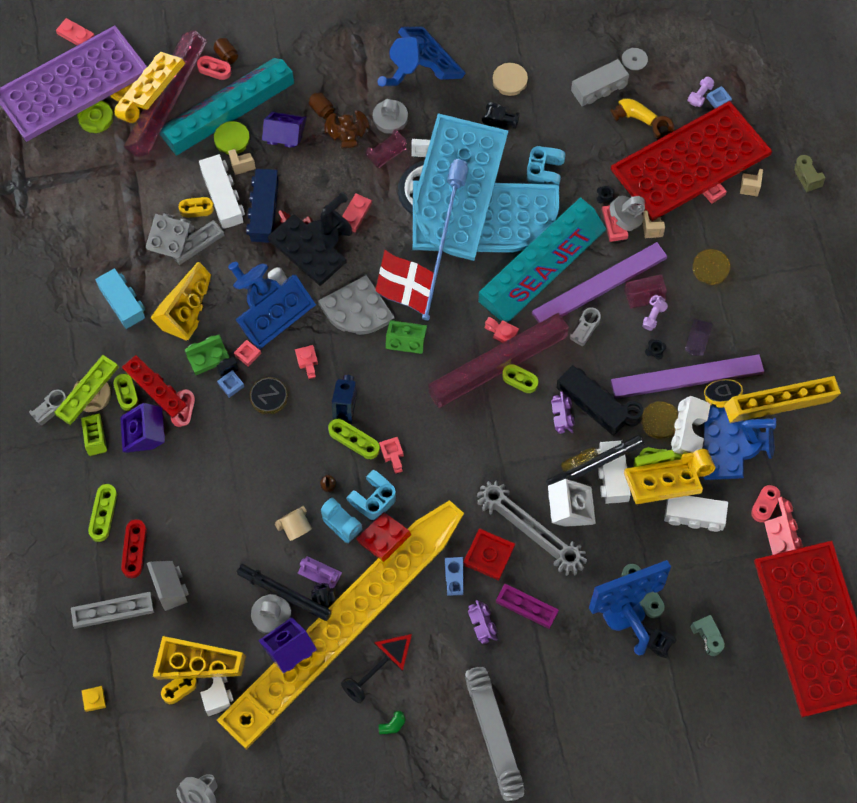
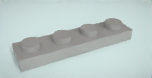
(112, 610)

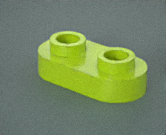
(521, 378)
(125, 393)

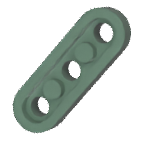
(650, 598)

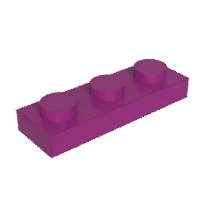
(527, 606)

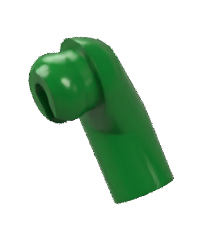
(395, 724)

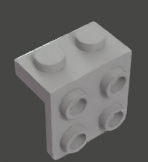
(168, 235)

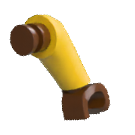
(634, 109)

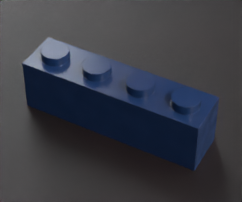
(263, 205)

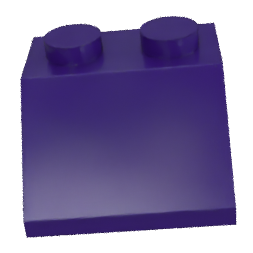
(283, 129)
(142, 428)
(288, 645)

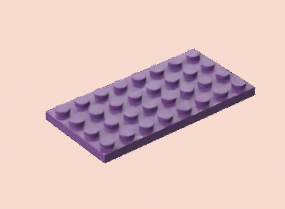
(70, 83)

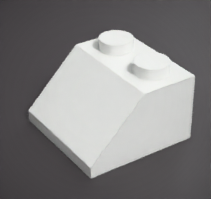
(571, 503)

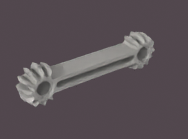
(531, 528)
(494, 733)

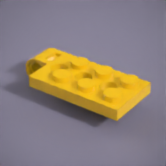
(148, 86)
(691, 464)

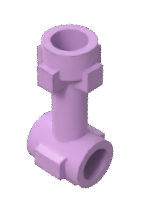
(697, 99)
(659, 305)

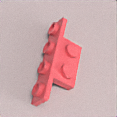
(782, 530)

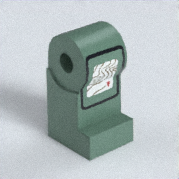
(710, 634)

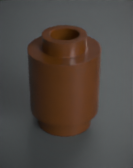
(225, 50)
(321, 105)

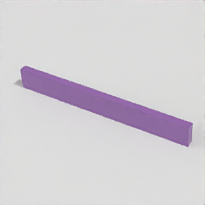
(601, 283)
(686, 376)

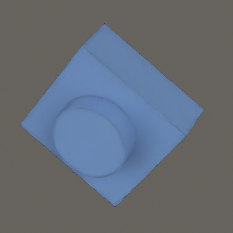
(718, 97)
(230, 383)

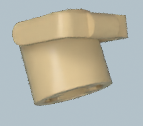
(294, 523)

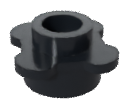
(609, 191)
(655, 344)

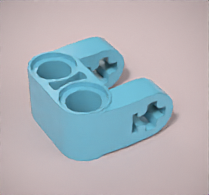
(547, 156)
(376, 499)
(340, 521)

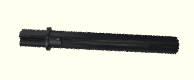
(600, 460)
(284, 592)

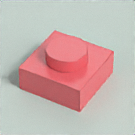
(247, 353)

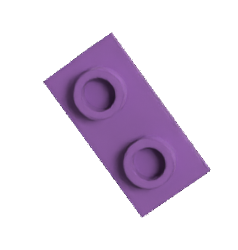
(565, 419)
(319, 572)
(486, 628)

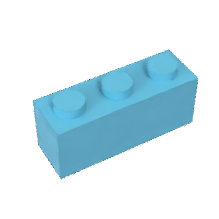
(121, 298)

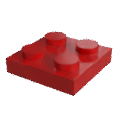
(383, 537)
(489, 554)

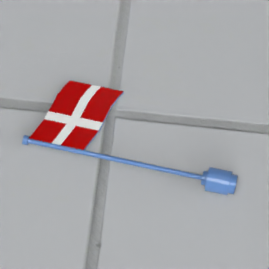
(408, 281)

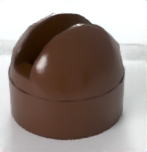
(332, 485)

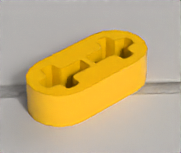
(196, 207)
(180, 693)

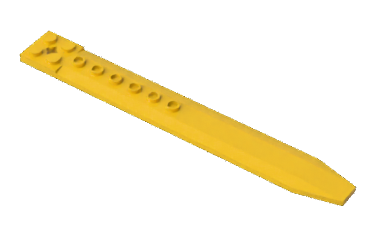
(349, 617)

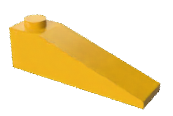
(182, 306)

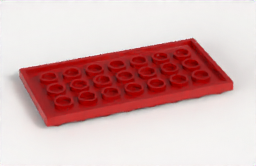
(691, 160)
(813, 625)

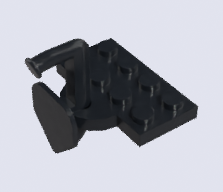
(314, 244)

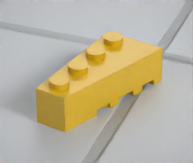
(193, 660)

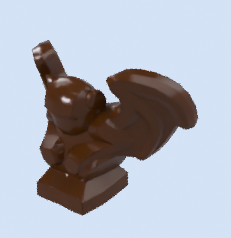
(347, 129)

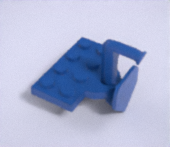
(417, 49)
(274, 308)
(735, 442)
(621, 599)

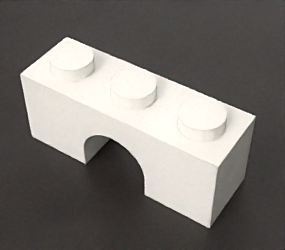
(691, 412)
(217, 698)

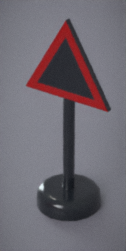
(394, 649)

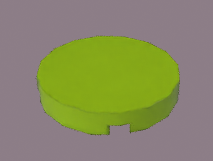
(96, 117)
(231, 136)

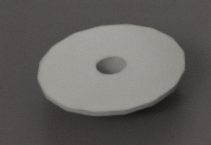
(634, 59)

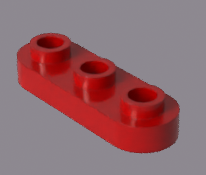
(133, 541)

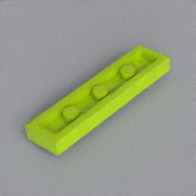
(86, 389)

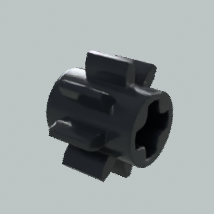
(323, 594)

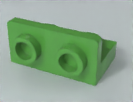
(406, 337)
(206, 354)

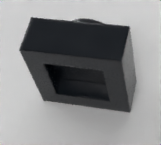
(227, 366)

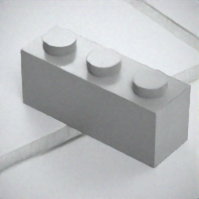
(600, 82)

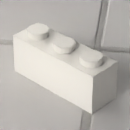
(615, 485)
(696, 512)

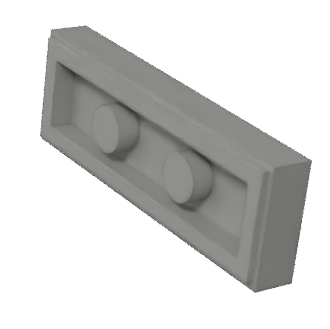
(200, 240)

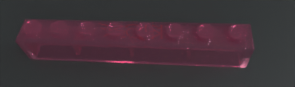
(152, 120)
(495, 360)

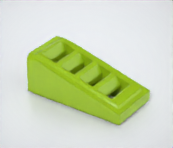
(97, 445)

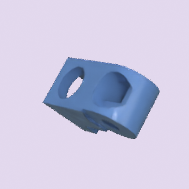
(454, 575)

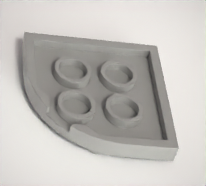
(357, 308)

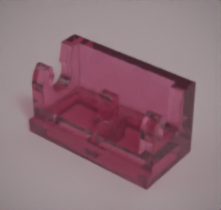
(387, 149)
(642, 290)

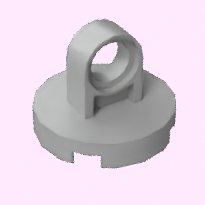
(390, 116)
(627, 211)
(270, 613)
(197, 790)

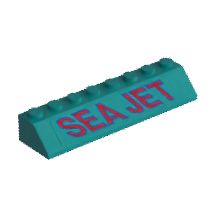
(227, 105)
(542, 261)

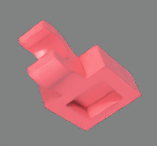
(502, 331)
(307, 359)
(392, 452)

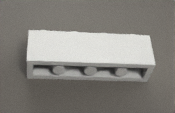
(221, 192)

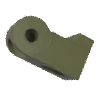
(807, 174)

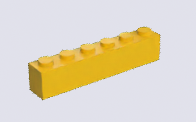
(782, 399)

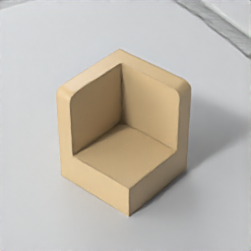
(241, 163)
(751, 183)
(654, 228)

